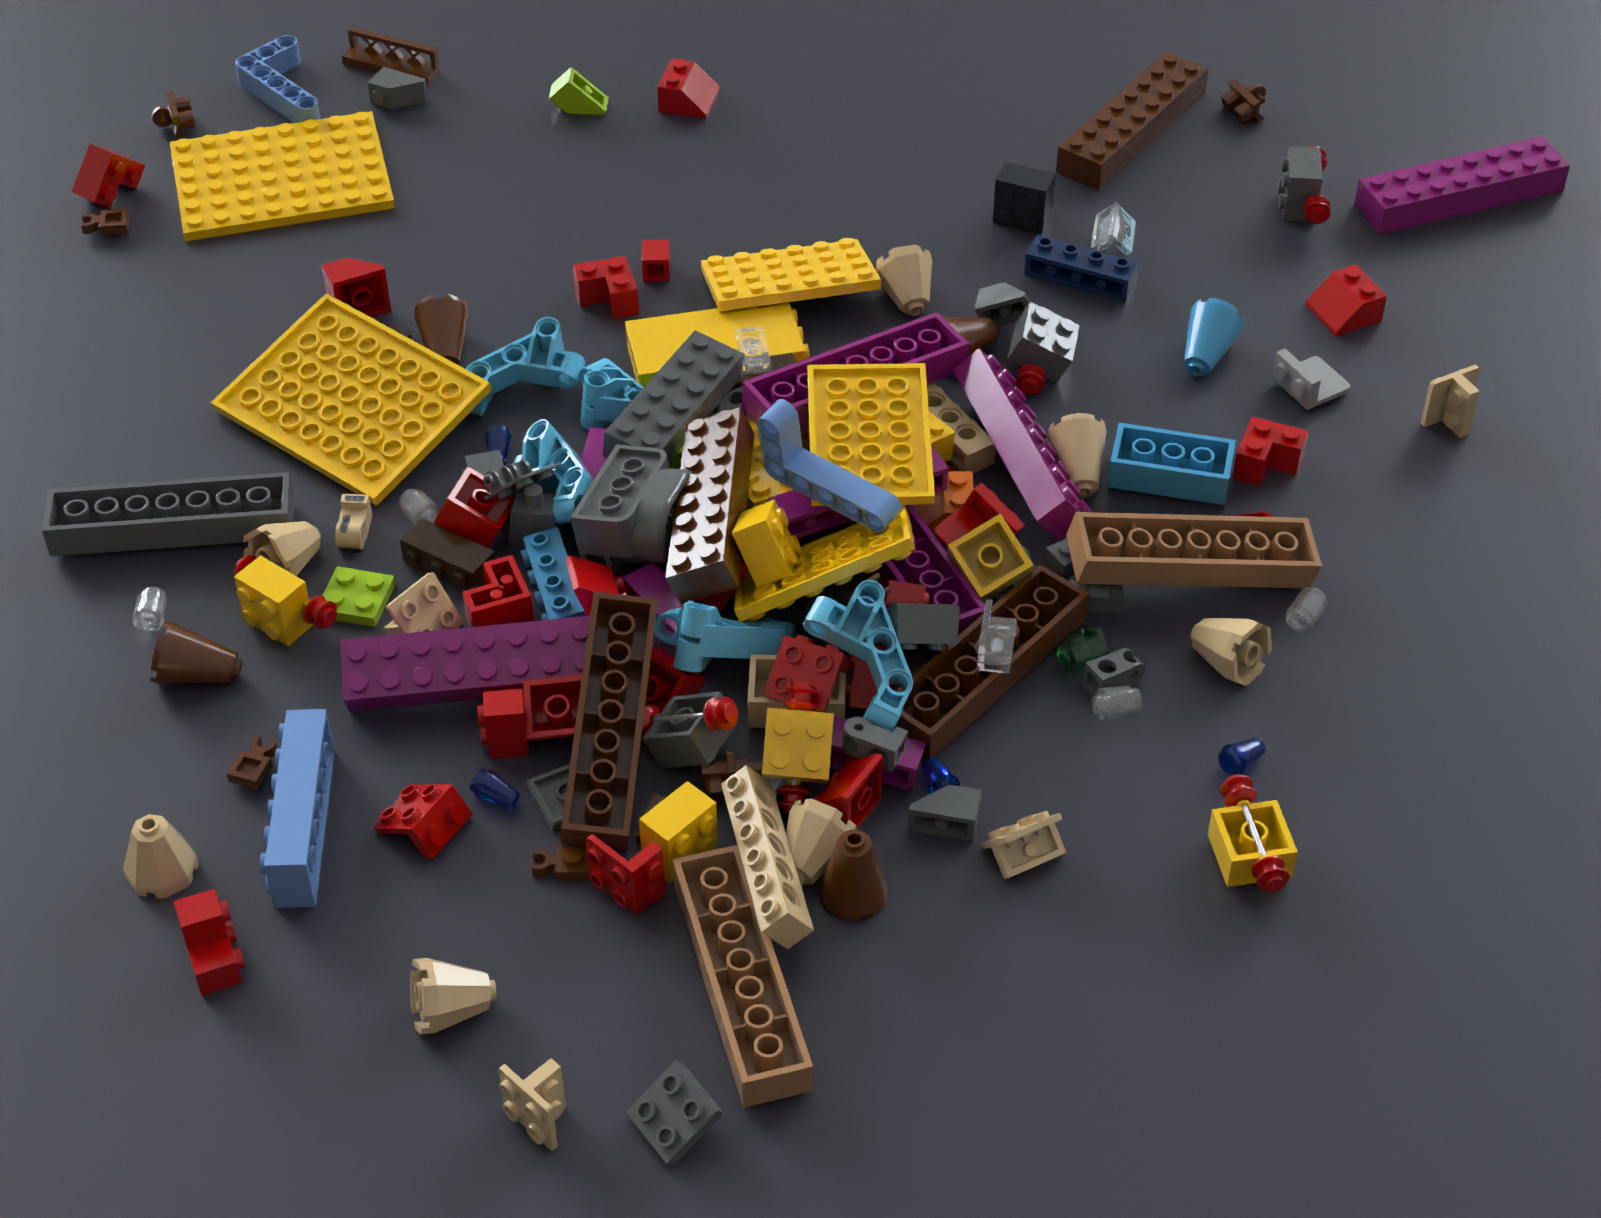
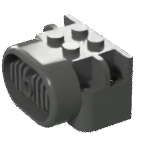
(629, 508)

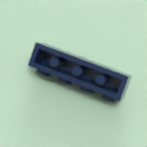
(1081, 268)

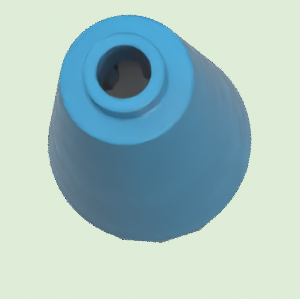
(1210, 334)

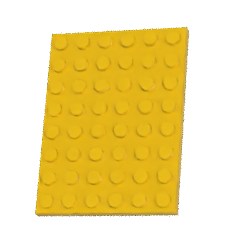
(280, 175)
(351, 398)

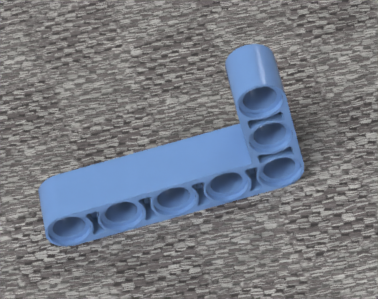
(261, 76)
(818, 478)

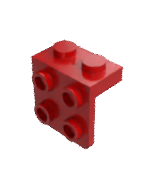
(977, 510)
(806, 662)
(427, 814)
(630, 882)

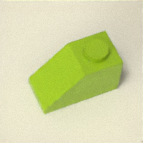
(577, 95)

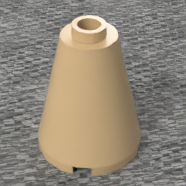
(1080, 448)

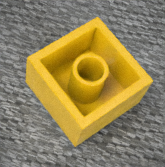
(766, 543)
(990, 557)
(681, 825)

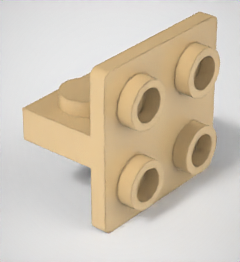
(1453, 400)
(422, 609)
(1026, 843)
(535, 1100)

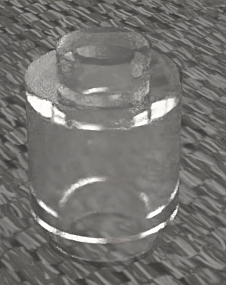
(418, 505)
(150, 609)
(1306, 609)
(1116, 702)

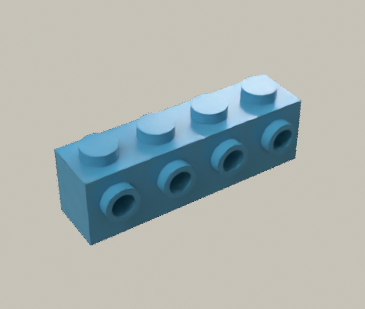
(551, 575)

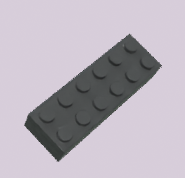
(679, 393)

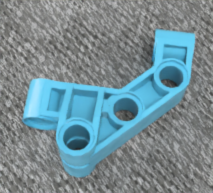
(532, 359)
(605, 393)
(546, 447)
(856, 632)
(705, 635)

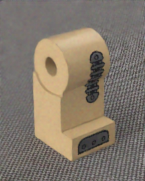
(353, 521)

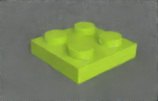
(359, 595)

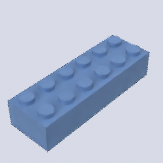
(298, 809)

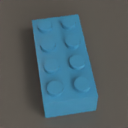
(1171, 463)

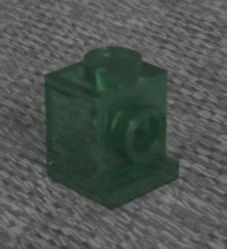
(1082, 648)

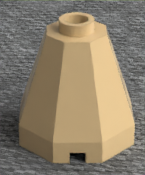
(907, 277)
(284, 544)
(1233, 646)
(812, 837)
(158, 858)
(447, 994)

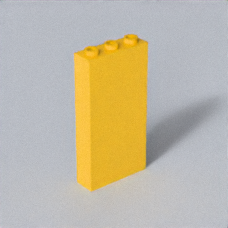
(657, 338)

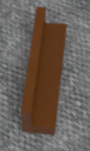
(374, 58)

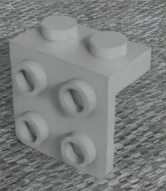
(1308, 381)

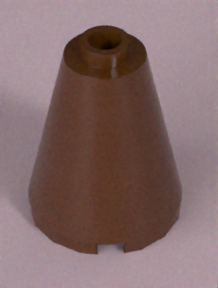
(443, 325)
(977, 331)
(192, 659)
(853, 879)

